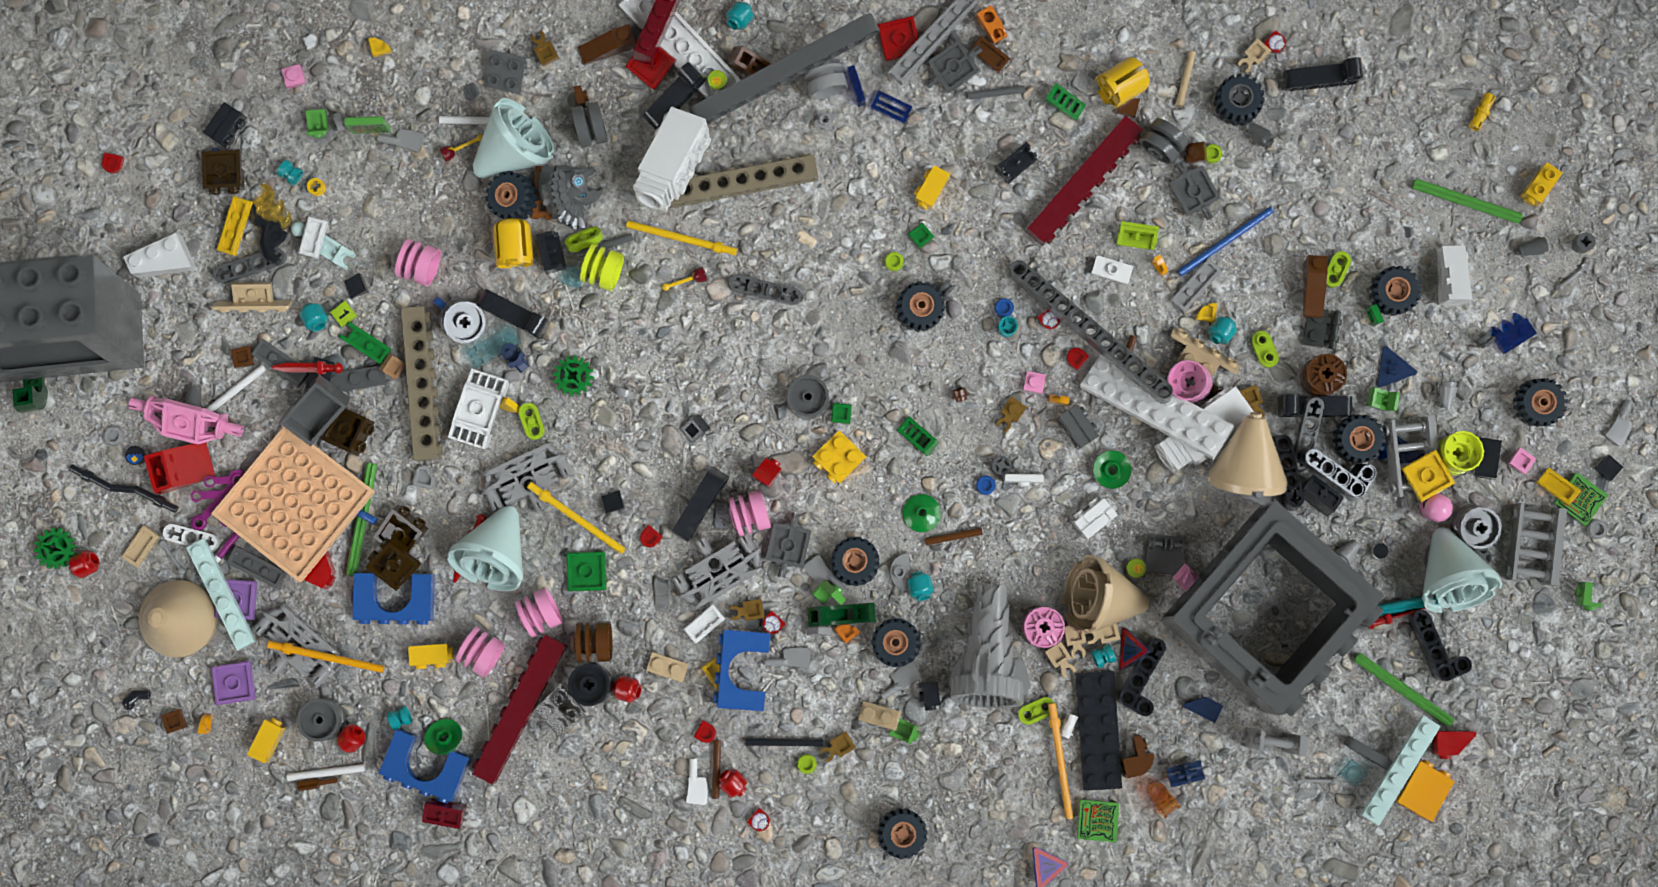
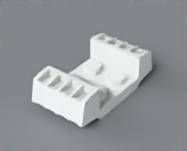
(478, 409)

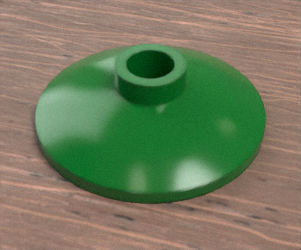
(1119, 463)
(917, 522)
(438, 732)

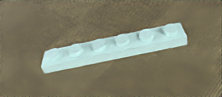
(221, 594)
(1400, 770)

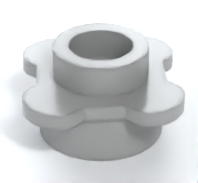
(824, 125)

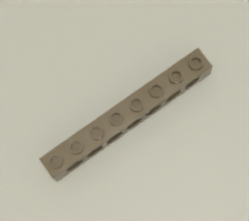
(752, 185)
(410, 317)

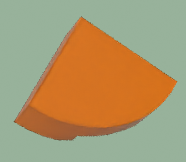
(847, 632)

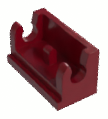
(444, 814)

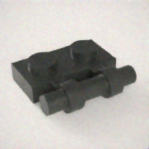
(1315, 330)

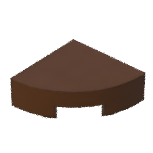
(1129, 108)

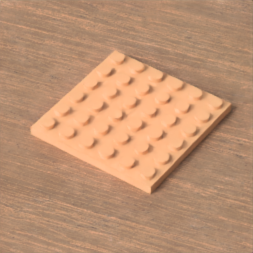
(293, 503)

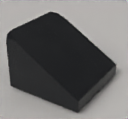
(356, 286)
(695, 428)
(613, 502)

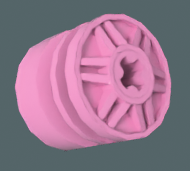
(418, 262)
(1179, 378)
(749, 513)
(538, 612)
(1034, 634)
(479, 651)

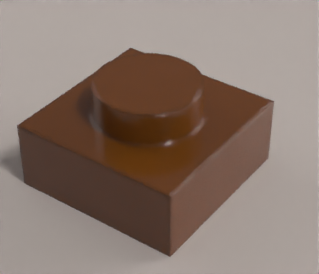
(581, 96)
(1196, 152)
(242, 357)
(174, 721)

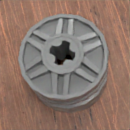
(826, 79)

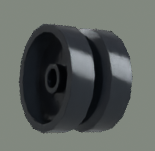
(579, 681)

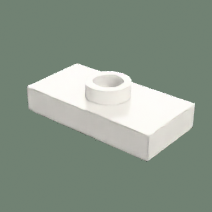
(313, 237)
(1112, 270)
(1023, 479)
(704, 624)

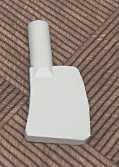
(697, 786)

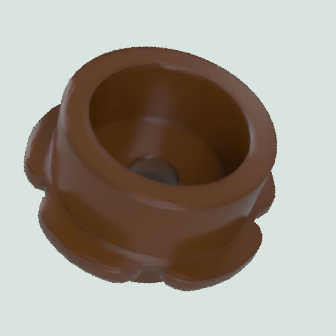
(959, 394)

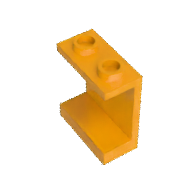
(1425, 791)

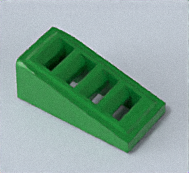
(1055, 103)
(932, 444)

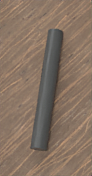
(996, 92)
(610, 243)

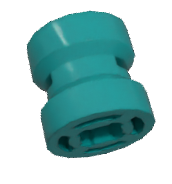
(290, 173)
(1007, 323)
(1103, 655)
(399, 717)

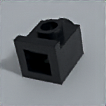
(929, 695)

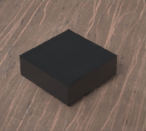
(1608, 467)

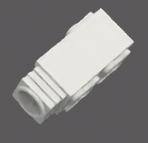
(671, 159)
(1226, 405)

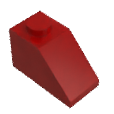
(767, 472)
(323, 573)
(1451, 742)

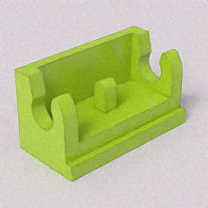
(1137, 235)

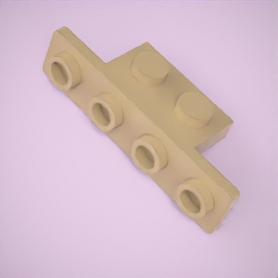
(252, 297)
(1199, 352)

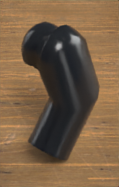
(133, 696)

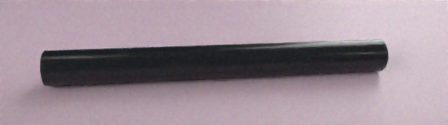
(783, 742)

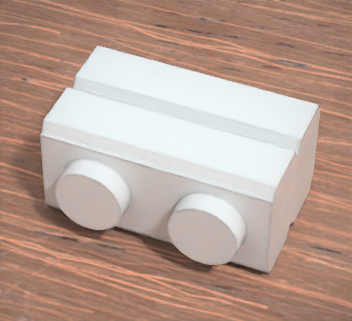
(1094, 517)

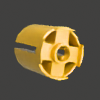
(1122, 82)
(512, 243)

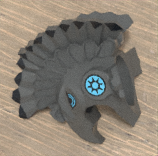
(567, 194)

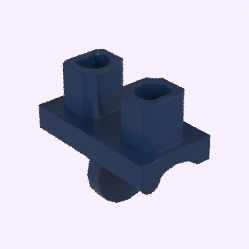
(514, 357)
(1185, 773)

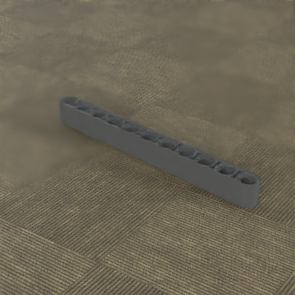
(787, 69)
(1095, 339)

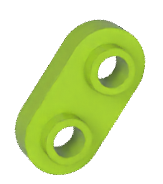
(584, 239)
(1336, 270)
(1264, 349)
(532, 421)
(1036, 711)

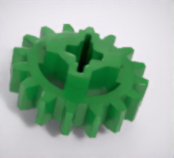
(565, 382)
(58, 541)

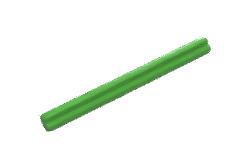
(1467, 200)
(360, 525)
(1403, 689)

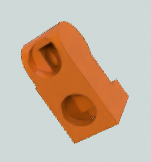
(991, 24)

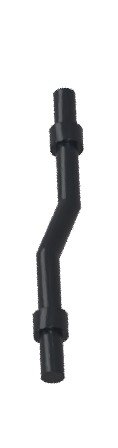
(157, 500)

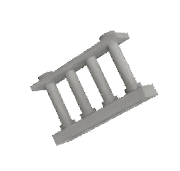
(1429, 442)
(1555, 538)
(1290, 742)

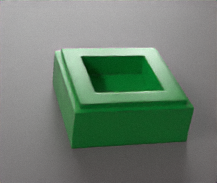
(920, 235)
(1374, 315)
(841, 413)

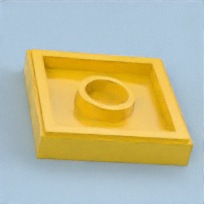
(1427, 475)

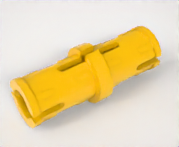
(1482, 111)

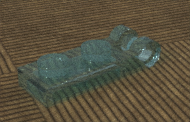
(492, 347)

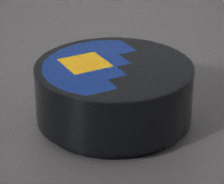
(135, 455)

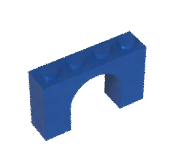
(367, 607)
(732, 644)
(397, 768)

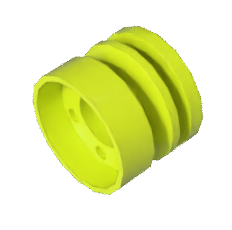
(597, 266)
(1466, 447)

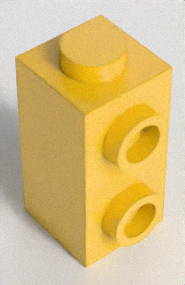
(1541, 184)
(932, 187)
(430, 654)
(267, 740)

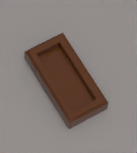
(991, 55)

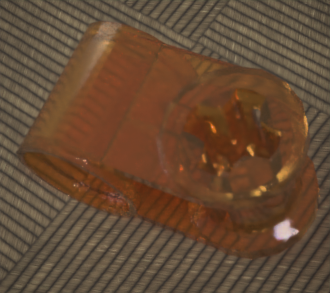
(1164, 800)

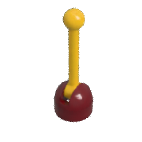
(449, 152)
(699, 276)

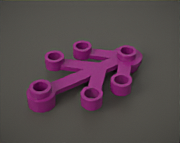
(218, 494)

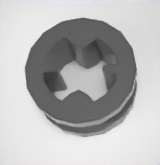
(946, 288)
(1486, 339)

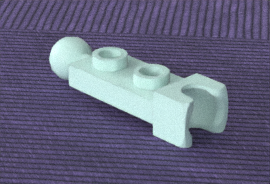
(330, 249)

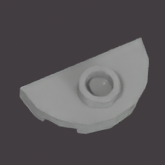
(900, 571)

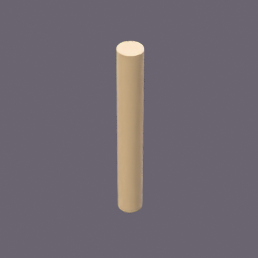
(1185, 79)

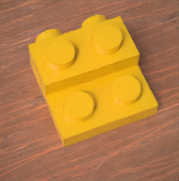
(838, 457)

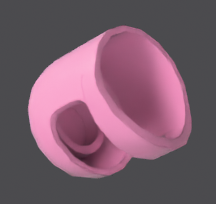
(1436, 508)

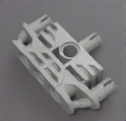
(520, 467)
(724, 581)
(303, 634)

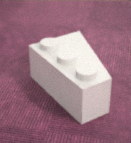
(161, 257)
(1453, 276)

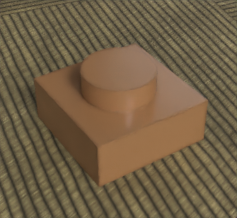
(392, 366)

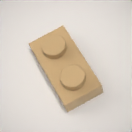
(667, 667)
(879, 715)

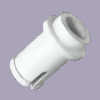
(1068, 725)

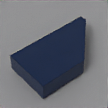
(1205, 708)

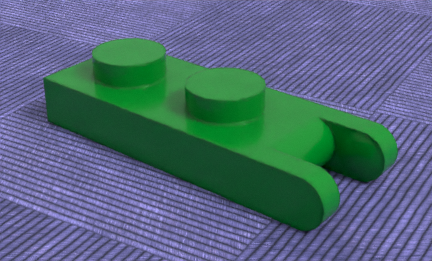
(366, 344)

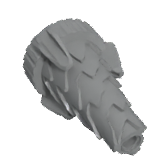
(987, 671)

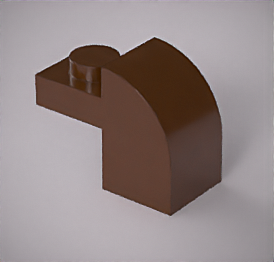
(1140, 762)

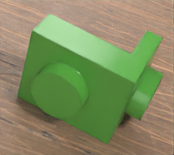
(317, 122)
(1383, 399)
(826, 590)
(1584, 596)
(905, 731)

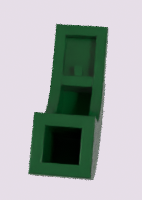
(30, 397)
(841, 614)

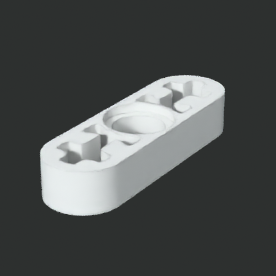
(178, 528)

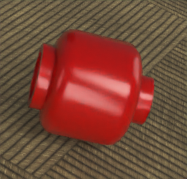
(84, 564)
(626, 689)
(351, 738)
(732, 783)

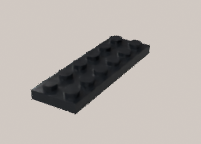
(1098, 731)

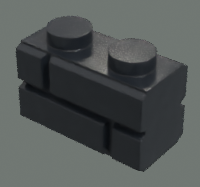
(225, 125)

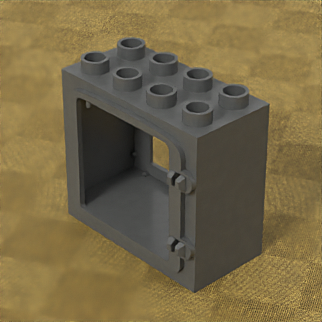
(67, 319)
(1352, 593)

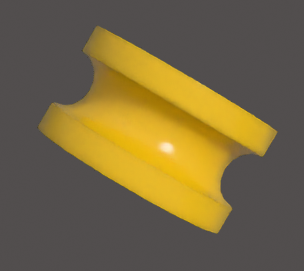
(320, 191)

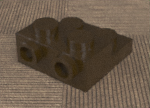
(222, 171)
(349, 432)
(402, 526)
(392, 563)

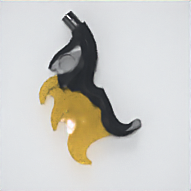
(272, 222)

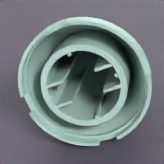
(511, 141)
(491, 552)
(1456, 575)

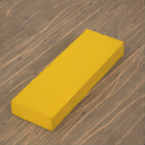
(234, 225)

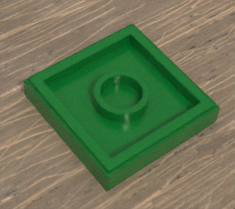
(586, 571)

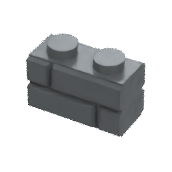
(1078, 426)

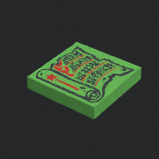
(367, 125)
(1586, 503)
(1098, 820)

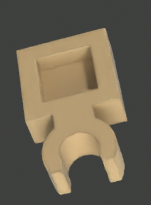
(1256, 54)
(1105, 635)
(1075, 639)
(1058, 657)

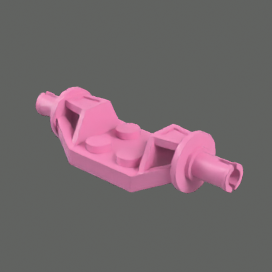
(185, 420)

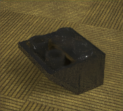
(561, 711)

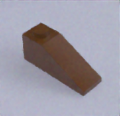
(608, 45)
(746, 61)
(1314, 285)

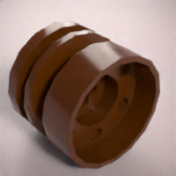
(1315, 382)
(593, 641)

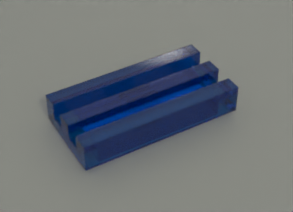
(856, 85)
(887, 113)

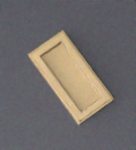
(140, 546)

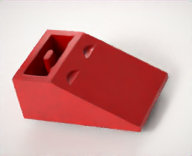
(179, 467)

